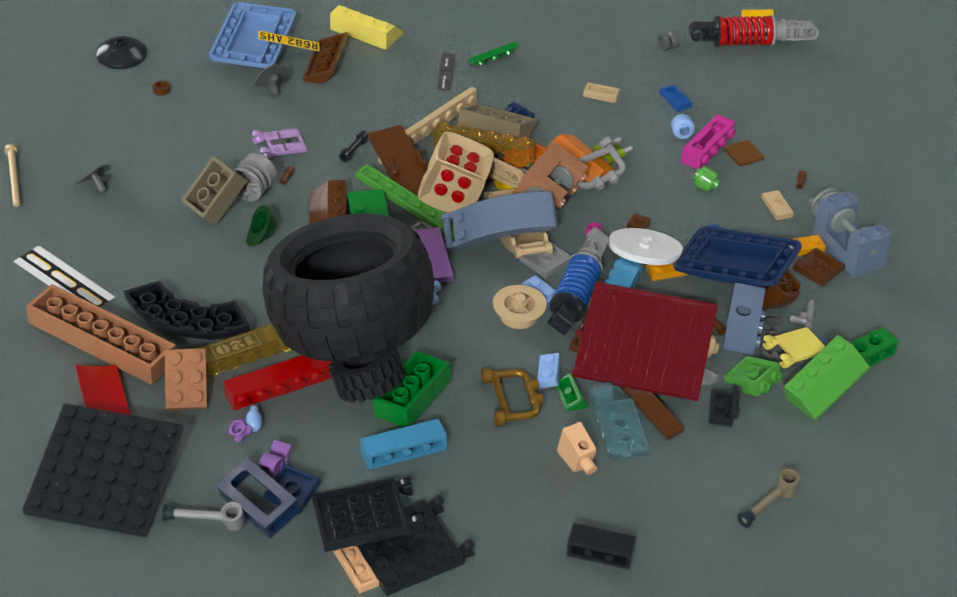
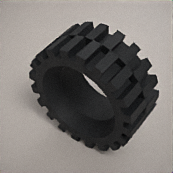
(367, 376)

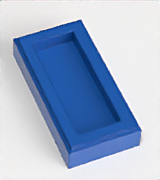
(675, 98)

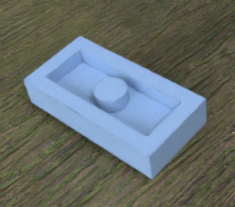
(540, 285)
(549, 370)

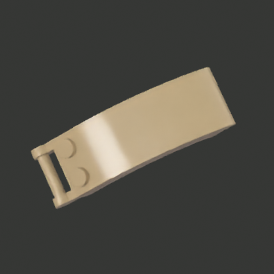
(523, 243)

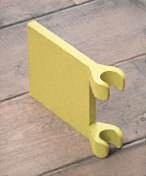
(797, 344)

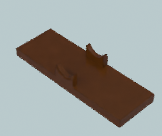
(399, 157)

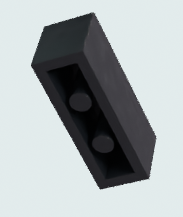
(601, 546)

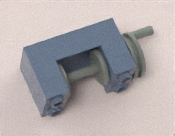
(856, 247)

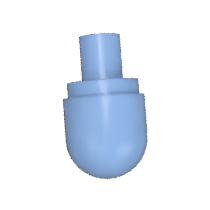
(254, 419)

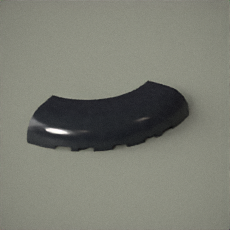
(186, 317)

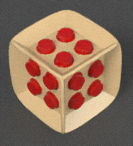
(455, 173)

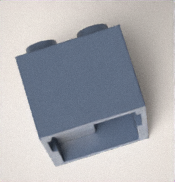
(745, 319)

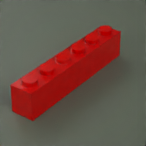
(275, 381)

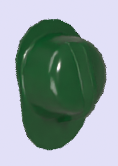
(262, 226)

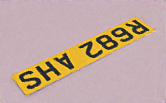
(288, 40)

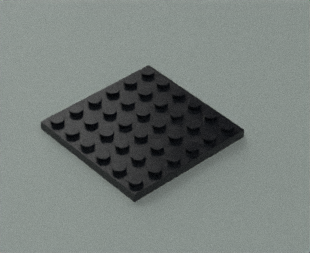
(104, 470)

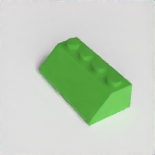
(826, 378)

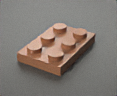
(185, 379)

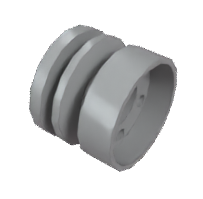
(260, 176)

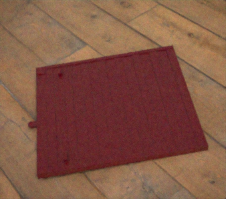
(645, 341)

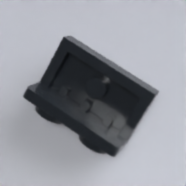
(723, 407)

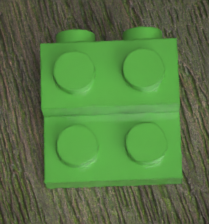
(754, 375)

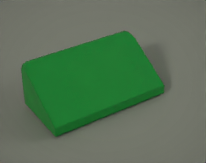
(571, 393)

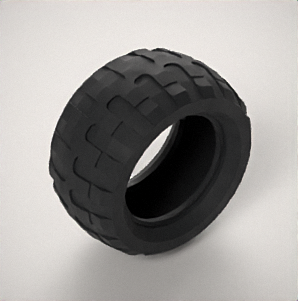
(348, 287)

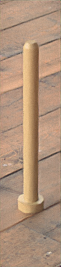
(11, 151)

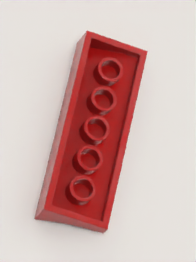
(102, 388)

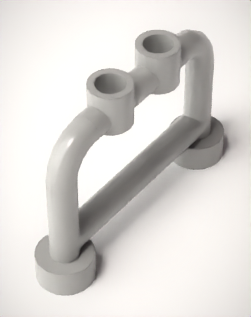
(612, 176)

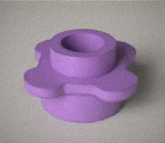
(236, 426)

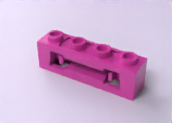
(722, 131)

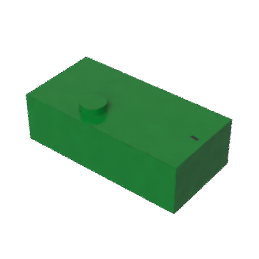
(367, 202)
(422, 383)

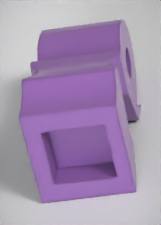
(273, 462)

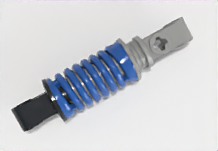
(578, 282)

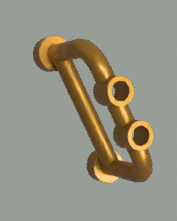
(531, 386)

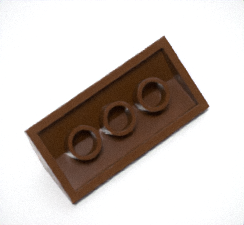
(325, 60)

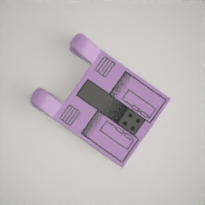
(280, 142)

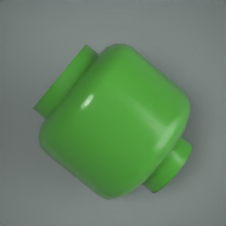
(706, 179)

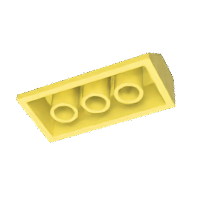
(364, 27)

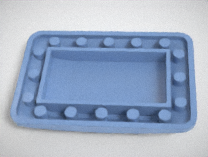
(239, 39)

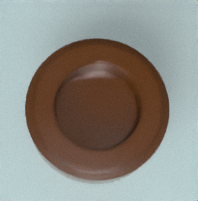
(161, 88)

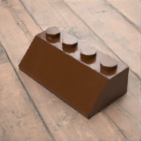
(328, 201)

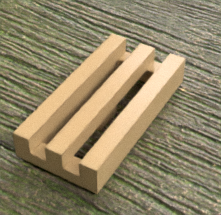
(601, 92)

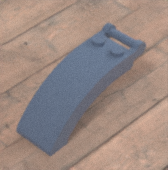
(499, 218)

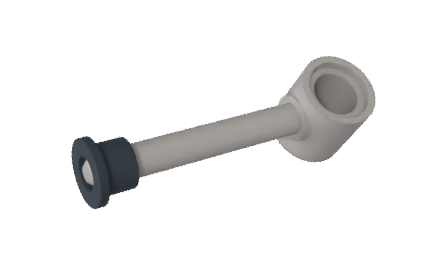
(227, 510)

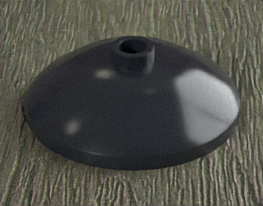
(121, 52)

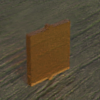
(744, 153)

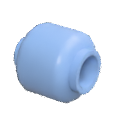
(682, 126)

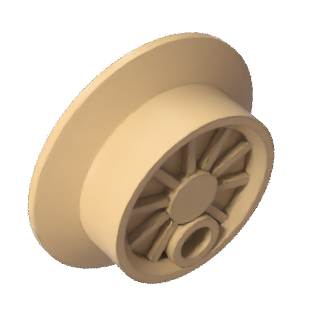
(519, 306)

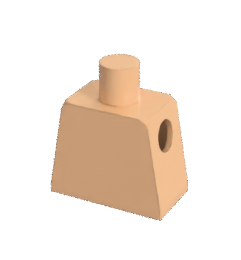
(577, 448)

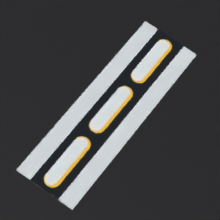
(56, 272)

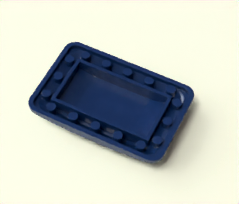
(737, 257)

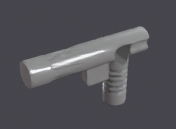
(805, 318)

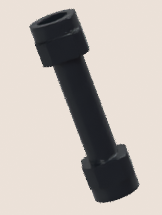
(347, 153)

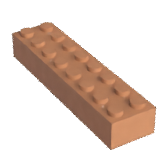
(99, 333)

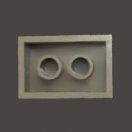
(214, 190)

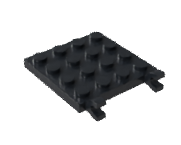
(364, 514)
(416, 556)

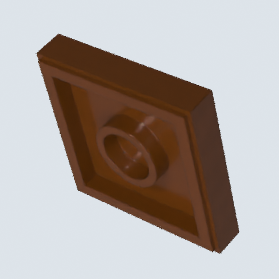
(819, 267)

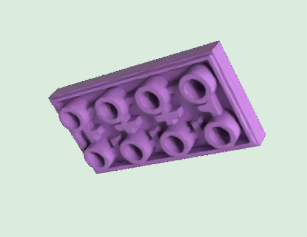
(437, 253)

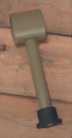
(787, 487)

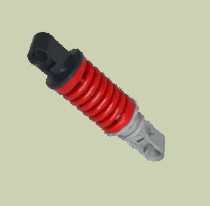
(751, 30)

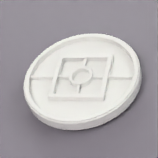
(645, 246)

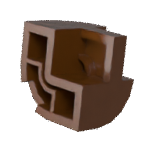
(782, 293)

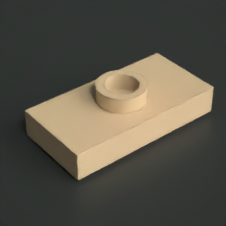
(777, 205)

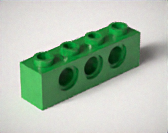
(876, 346)

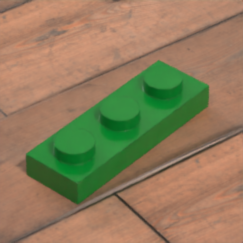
(493, 54)

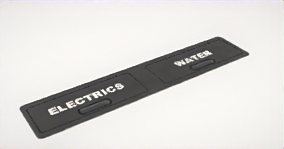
(445, 72)

